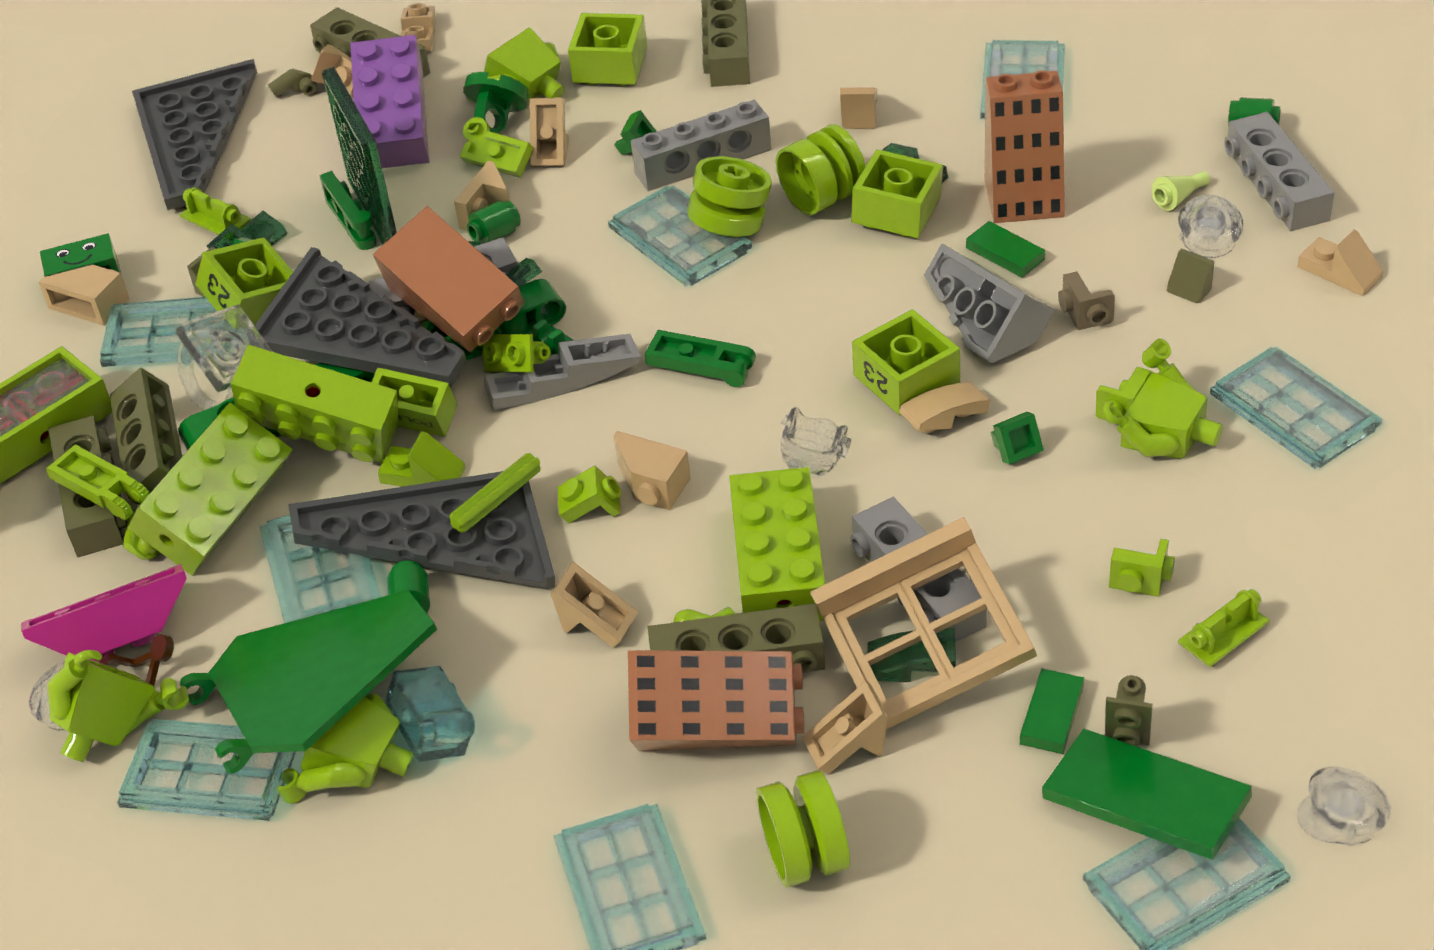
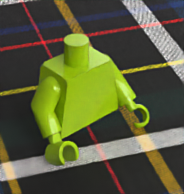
(528, 61)
(1166, 412)
(104, 702)
(350, 752)

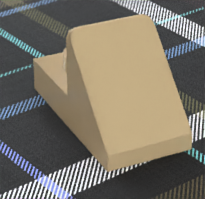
(330, 58)
(858, 107)
(548, 132)
(482, 191)
(1345, 264)
(589, 602)
(850, 725)

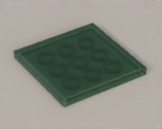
(360, 156)

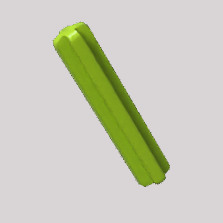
(495, 492)

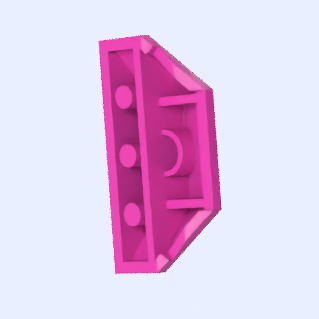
(110, 618)

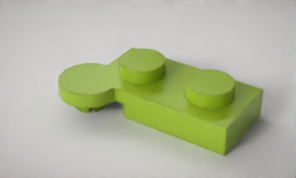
(482, 146)

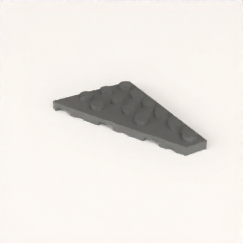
(190, 125)
(340, 322)
(416, 527)

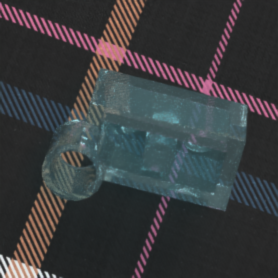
(430, 713)

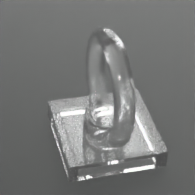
(217, 347)

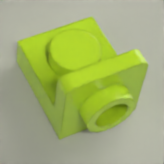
(1123, 396)

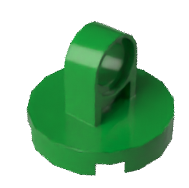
(495, 96)

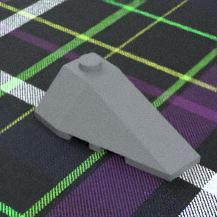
(986, 308)

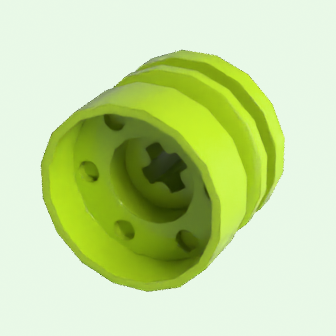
(820, 169)

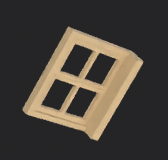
(896, 577)

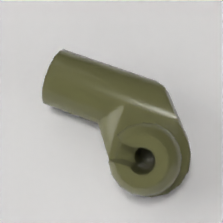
(294, 80)

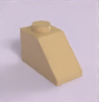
(85, 292)
(652, 469)

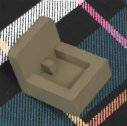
(1083, 307)

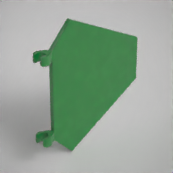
(307, 673)

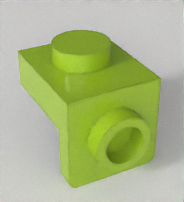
(587, 492)
(1141, 571)

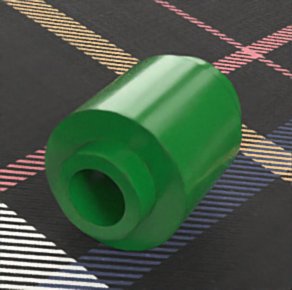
(1252, 106)
(493, 222)
(412, 577)

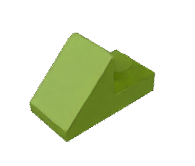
(422, 464)

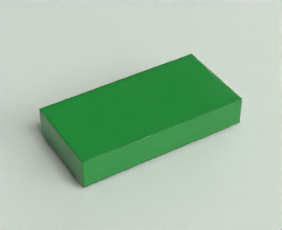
(1005, 249)
(1052, 711)

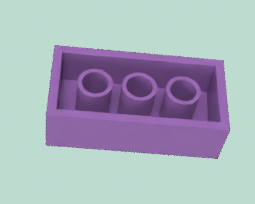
(392, 97)

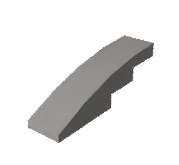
(574, 367)

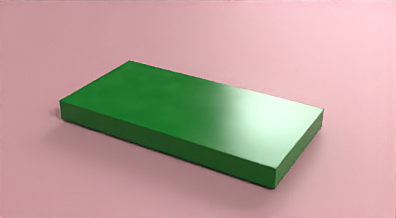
(1147, 793)

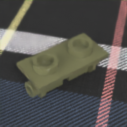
(1128, 715)

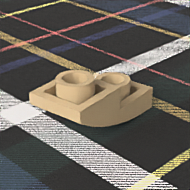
(419, 21)
(939, 406)

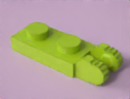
(97, 480)

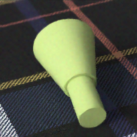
(1172, 190)

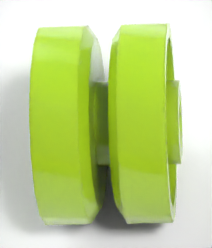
(729, 196)
(803, 828)

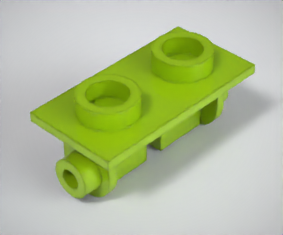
(211, 214)
(513, 353)
(1225, 628)

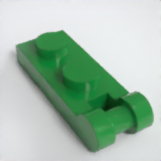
(348, 211)
(700, 356)

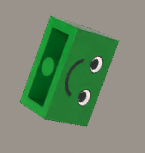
(82, 253)

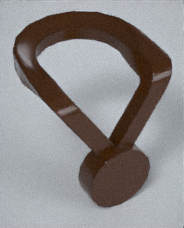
(161, 651)

